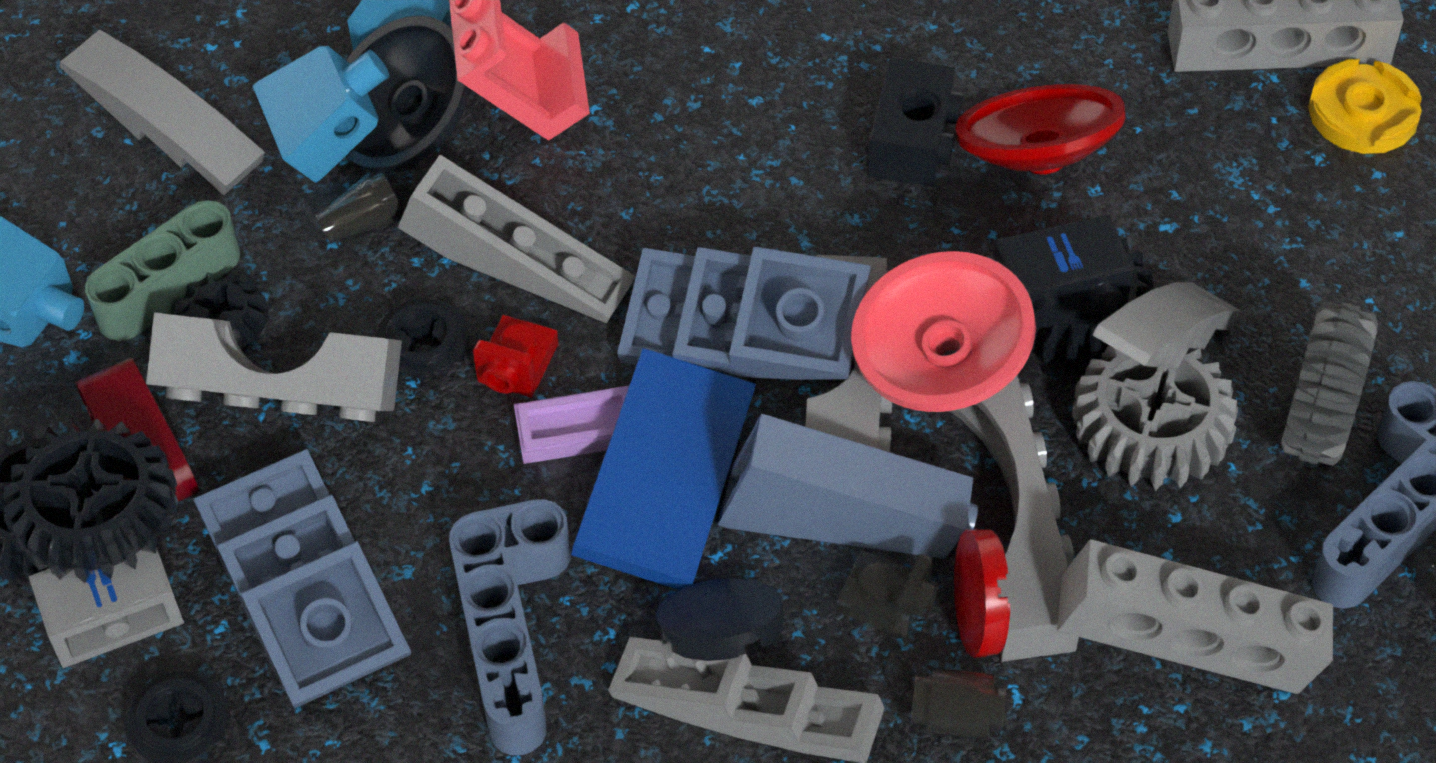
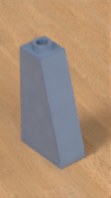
(843, 493)

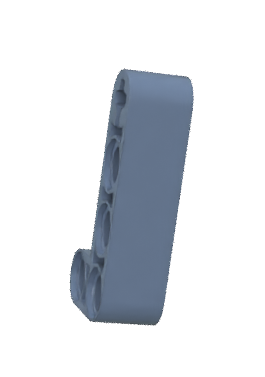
(1391, 506)
(503, 630)

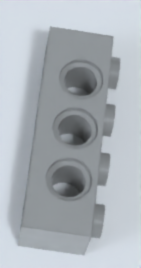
(1281, 33)
(1195, 617)

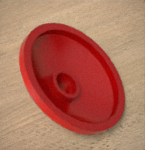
(1041, 126)

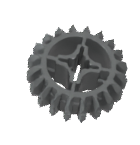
(1329, 383)

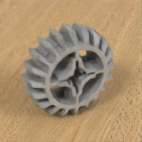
(1182, 438)

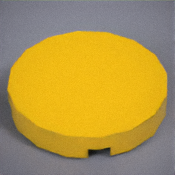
(1365, 106)

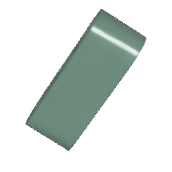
(159, 268)

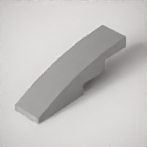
(162, 109)
(1166, 323)
(749, 701)

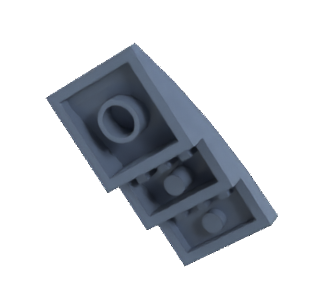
(746, 312)
(301, 578)

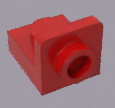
(515, 356)

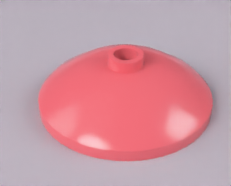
(939, 307)

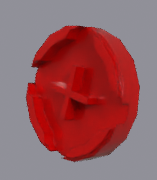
(979, 611)

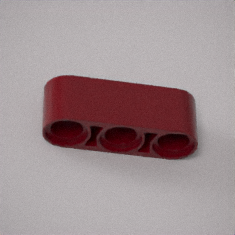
(123, 396)

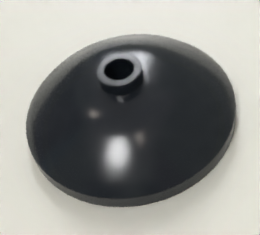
(418, 99)

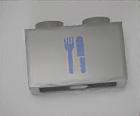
(104, 612)

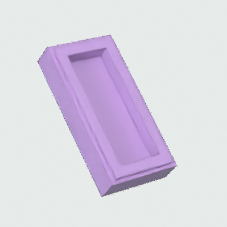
(568, 424)

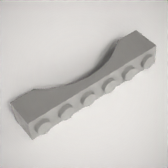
(1036, 550)

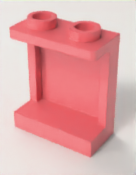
(515, 70)

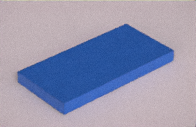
(664, 470)

